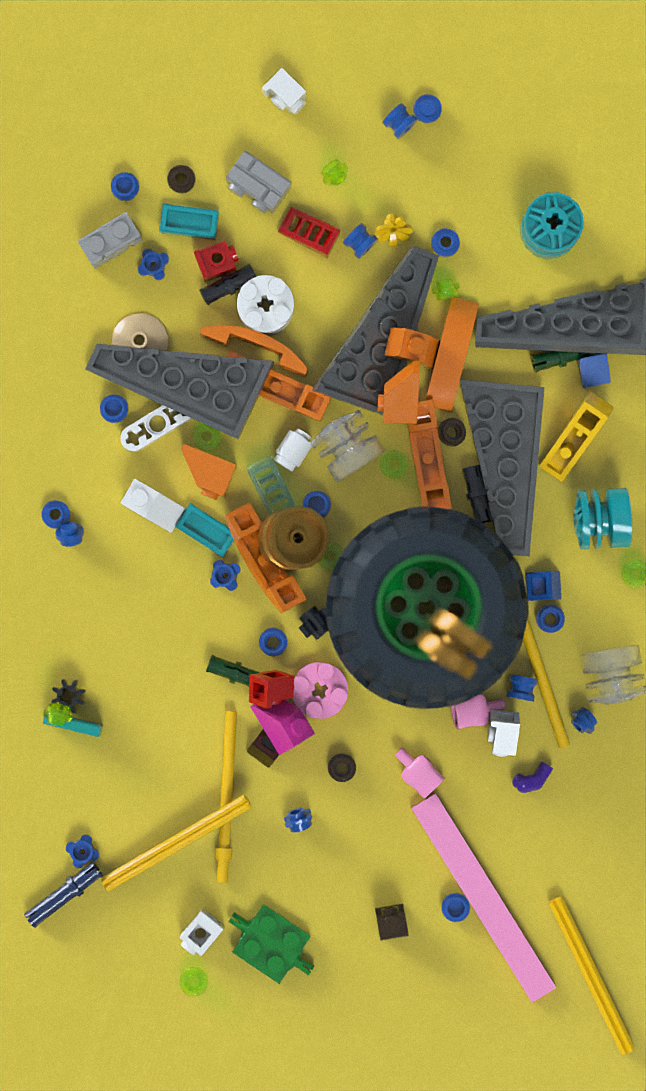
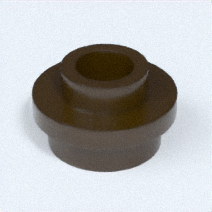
(185, 187)
(459, 428)
(341, 777)

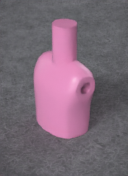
(474, 711)
(419, 773)

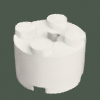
(270, 289)

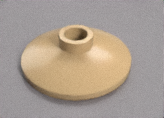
(143, 325)

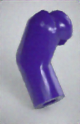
(532, 782)

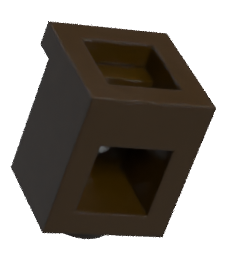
(391, 922)

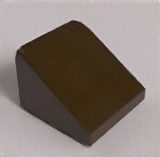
(263, 750)

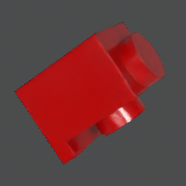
(214, 270)
(270, 688)

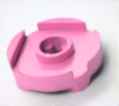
(335, 695)

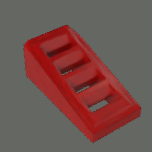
(324, 250)

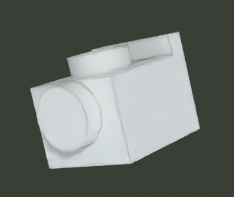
(285, 91)
(504, 732)
(209, 924)

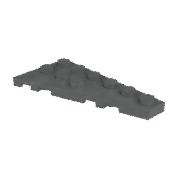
(360, 365)

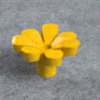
(393, 229)

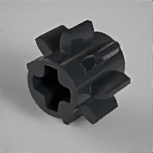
(314, 622)
(71, 688)

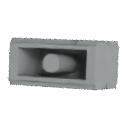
(258, 183)
(110, 240)

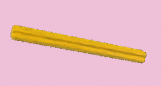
(176, 842)
(591, 975)

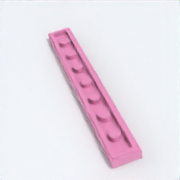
(483, 897)

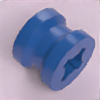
(400, 121)
(360, 240)
(521, 687)

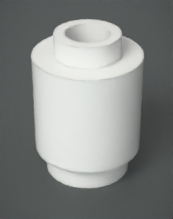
(293, 449)

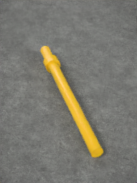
(545, 687)
(223, 851)

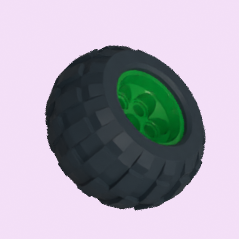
(377, 568)

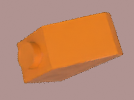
(412, 345)
(401, 396)
(209, 472)

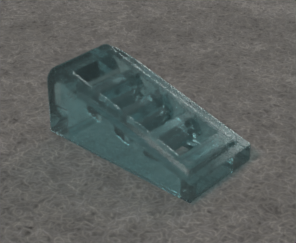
(260, 466)

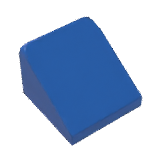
(594, 370)
(543, 585)

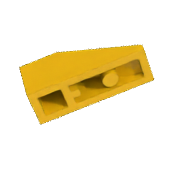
(576, 436)

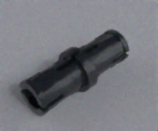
(227, 284)
(477, 494)

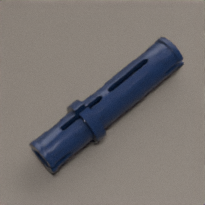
(73, 887)

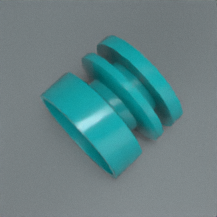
(539, 236)
(603, 518)

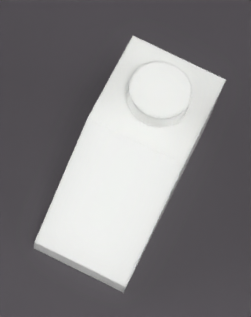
(153, 505)

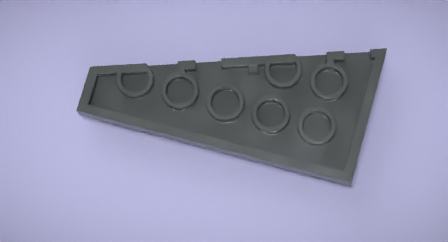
(577, 323)
(197, 385)
(507, 441)

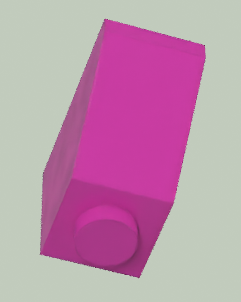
(283, 725)

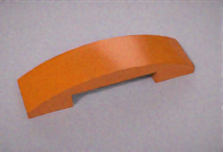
(222, 334)
(452, 353)
(292, 394)
(428, 458)
(274, 582)

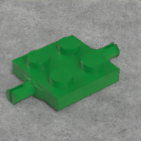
(271, 943)

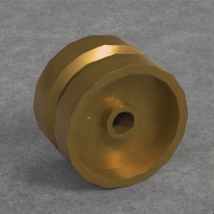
(293, 538)
(453, 644)

